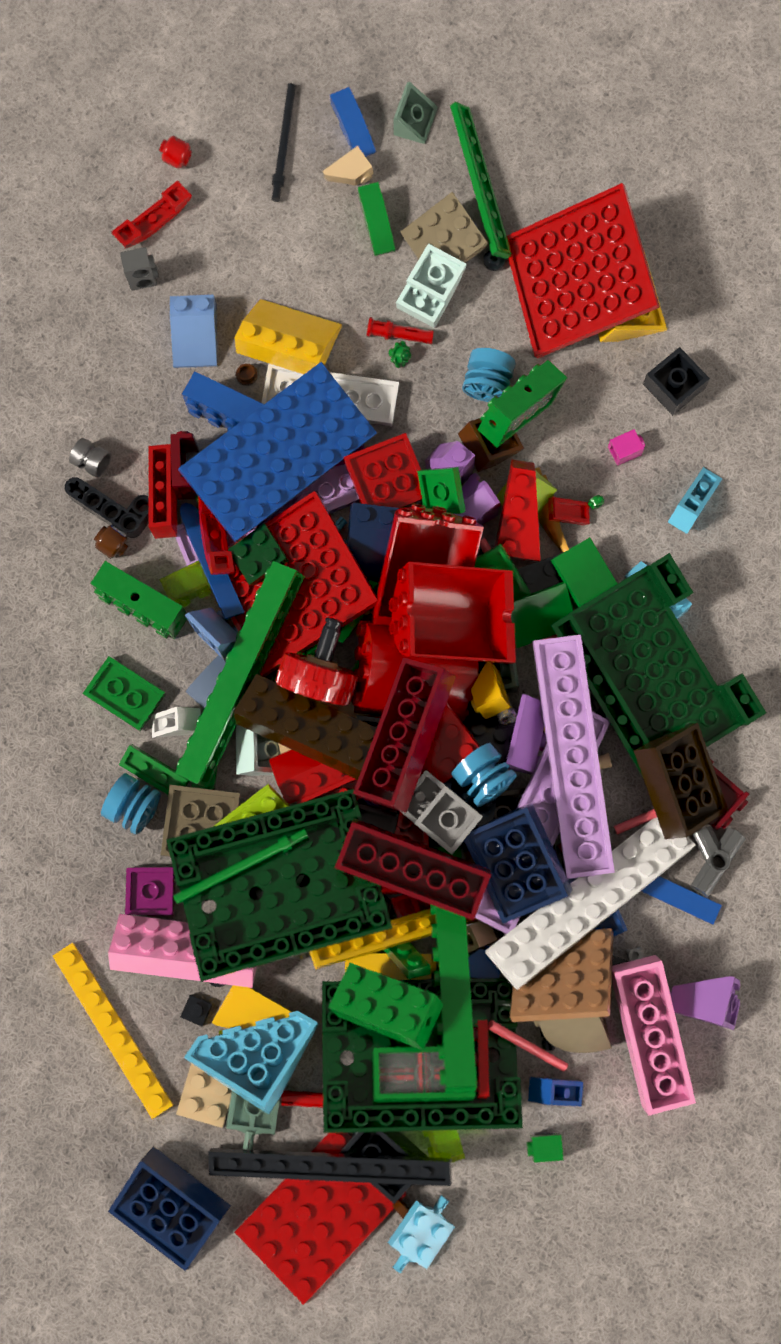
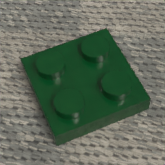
(257, 553)

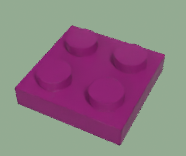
(149, 891)

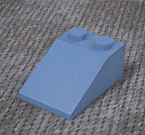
(193, 331)
(213, 630)

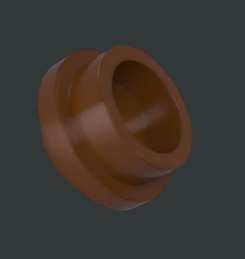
(246, 374)

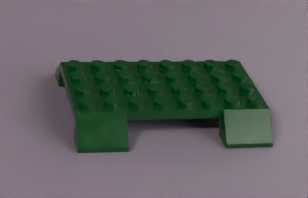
(647, 667)

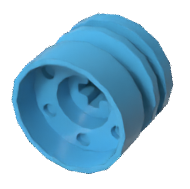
(488, 373)
(487, 779)
(127, 802)

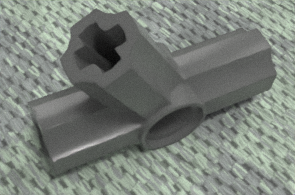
(712, 847)

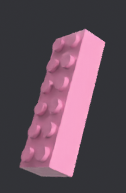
(161, 949)
(652, 1035)

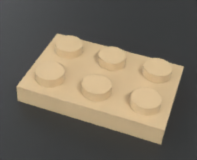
(204, 1098)

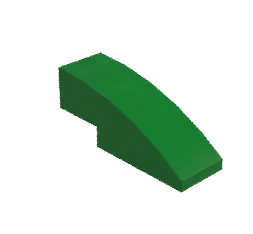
(376, 219)

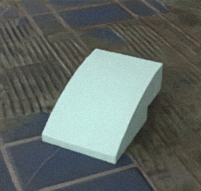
(431, 285)

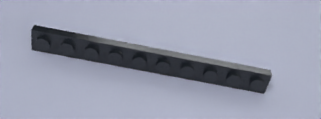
(330, 1167)

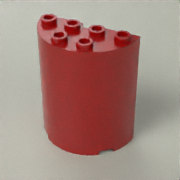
(424, 537)
(453, 613)
(379, 666)

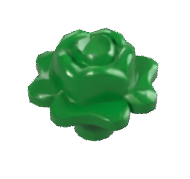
(400, 354)

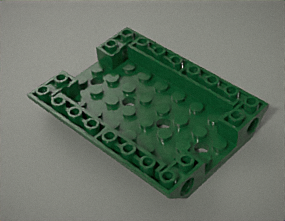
(287, 917)
(349, 1088)

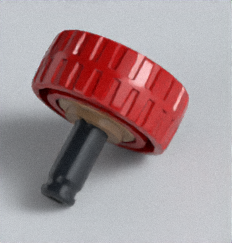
(317, 674)

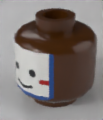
(111, 541)

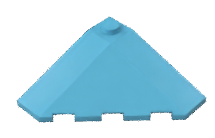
(255, 1059)

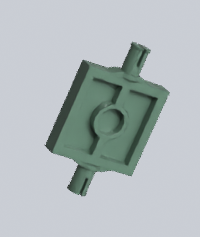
(250, 1119)

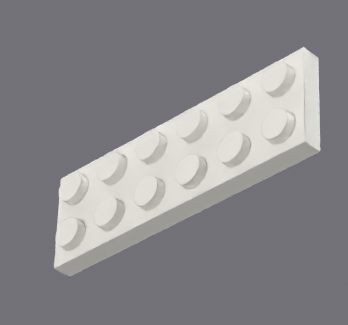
(371, 396)

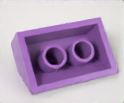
(527, 736)

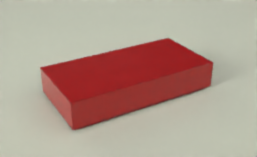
(568, 511)

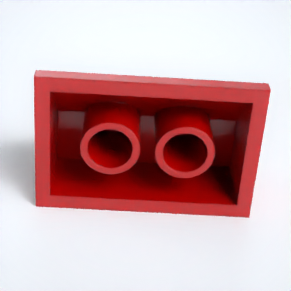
(302, 776)

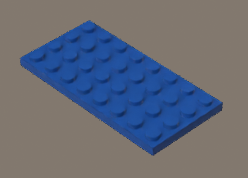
(277, 451)

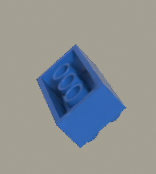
(217, 402)

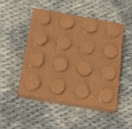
(571, 985)

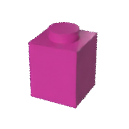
(626, 447)

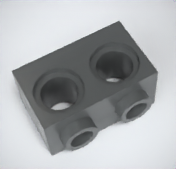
(139, 268)

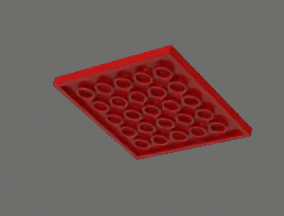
(581, 271)
(331, 585)

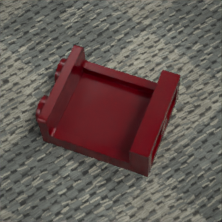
(182, 443)
(734, 799)

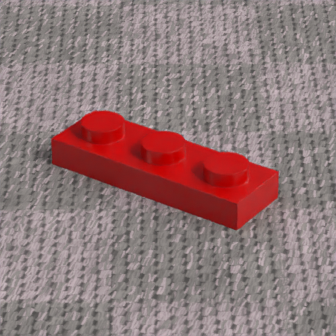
(481, 1058)

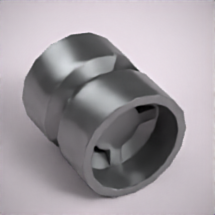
(92, 458)

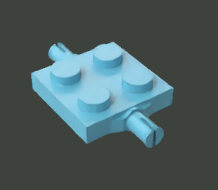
(421, 1234)

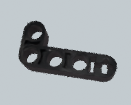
(107, 505)

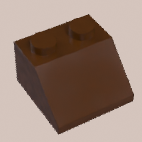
(485, 452)

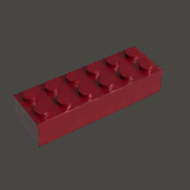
(404, 734)
(413, 869)

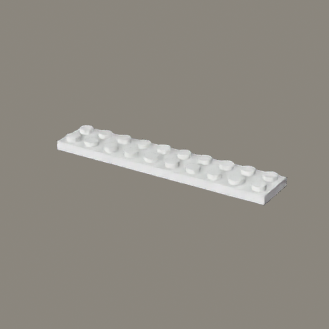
(593, 899)

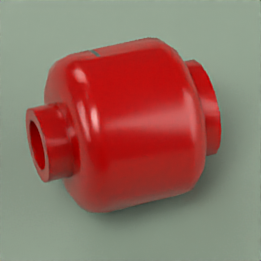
(175, 152)

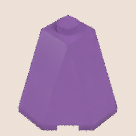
(452, 455)
(479, 500)
(708, 1001)

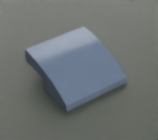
(206, 681)

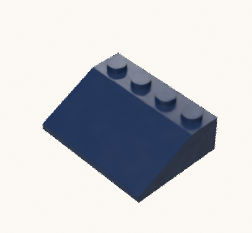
(369, 536)
(520, 862)
(169, 1208)

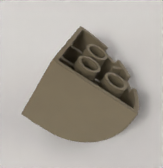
(577, 1034)

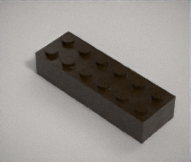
(305, 726)

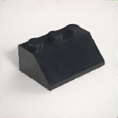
(383, 1144)

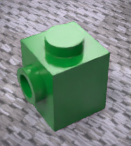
(545, 1147)

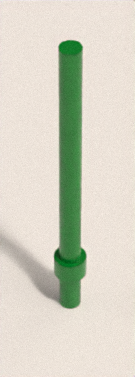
(283, 844)

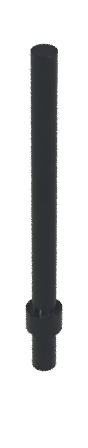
(278, 178)

